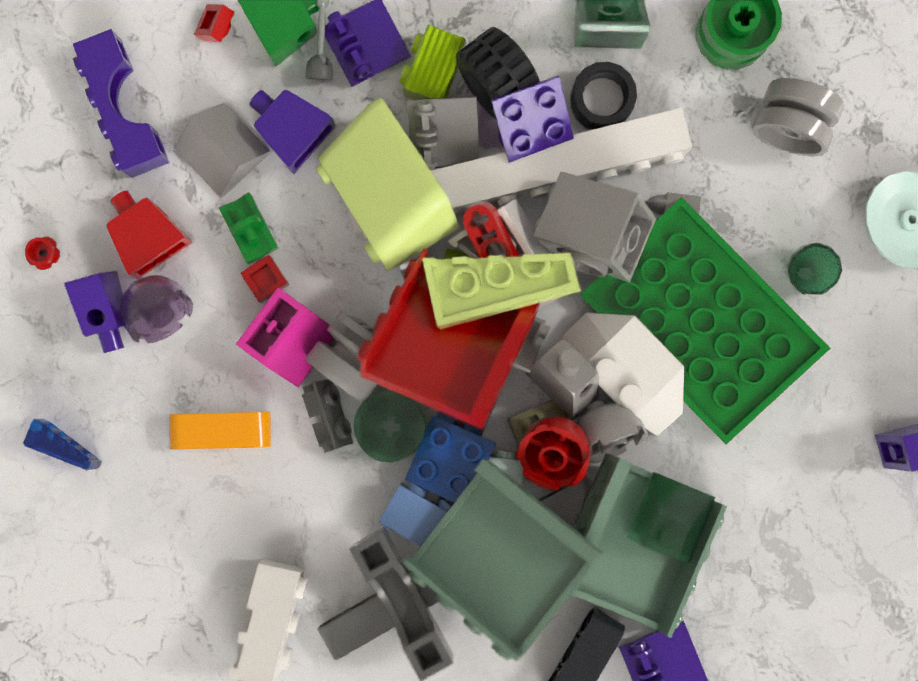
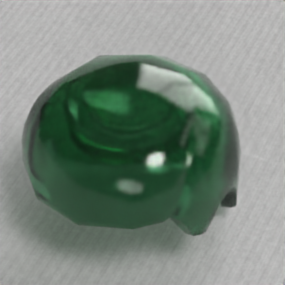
(814, 268)

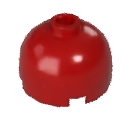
(554, 453)

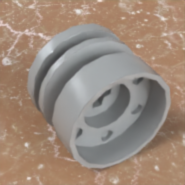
(341, 361)

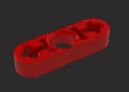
(495, 223)

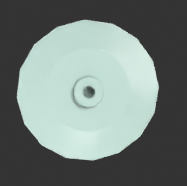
(893, 218)

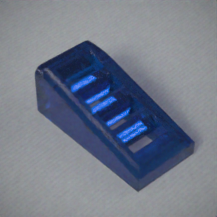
(52, 441)

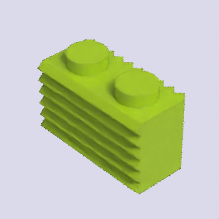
(433, 64)

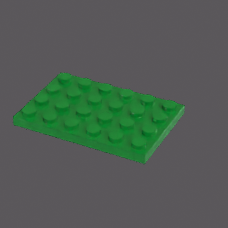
(715, 317)

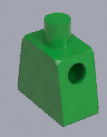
(281, 24)

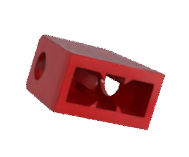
(143, 234)

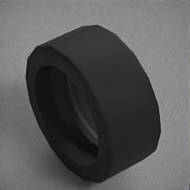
(603, 70)

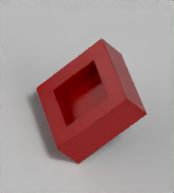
(214, 23)
(264, 278)

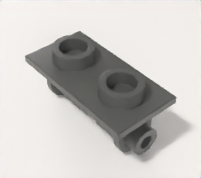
(324, 400)

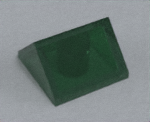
(611, 23)

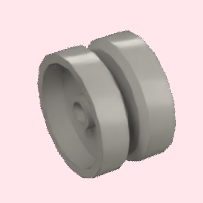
(798, 117)

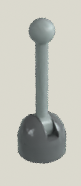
(319, 66)

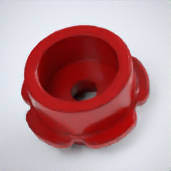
(33, 250)

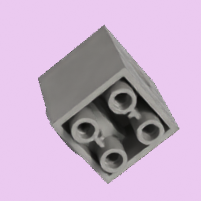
(596, 225)

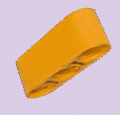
(220, 430)

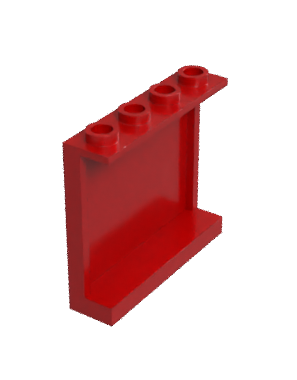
(445, 368)

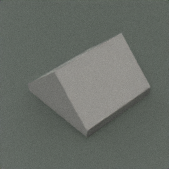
(220, 148)

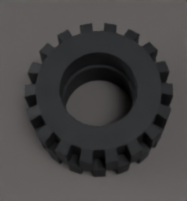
(494, 67)

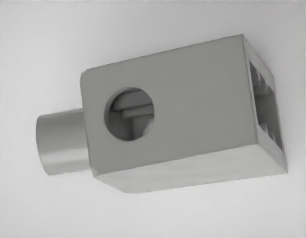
(563, 376)

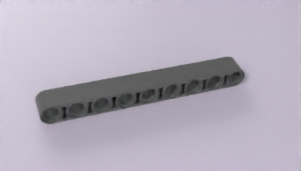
(370, 618)

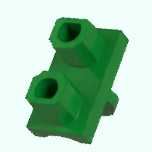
(248, 228)

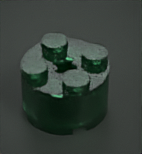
(374, 438)

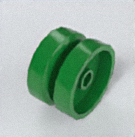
(737, 31)

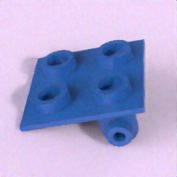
(448, 459)

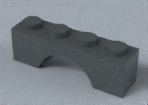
(412, 618)

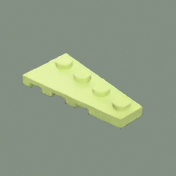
(482, 287)

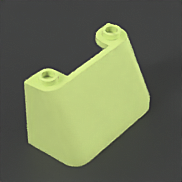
(387, 187)

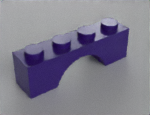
(105, 67)

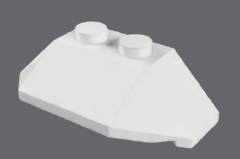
(631, 366)

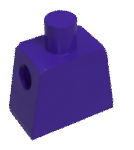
(291, 126)
(89, 299)

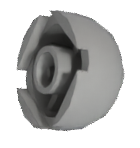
(610, 429)

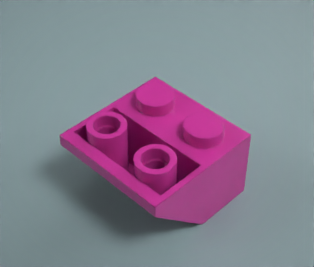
(284, 337)

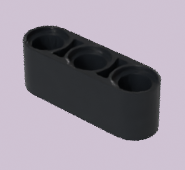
(589, 648)

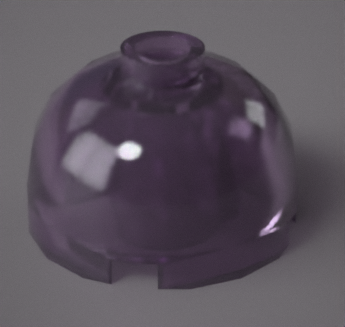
(153, 308)

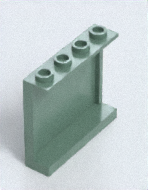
(502, 561)
(627, 575)

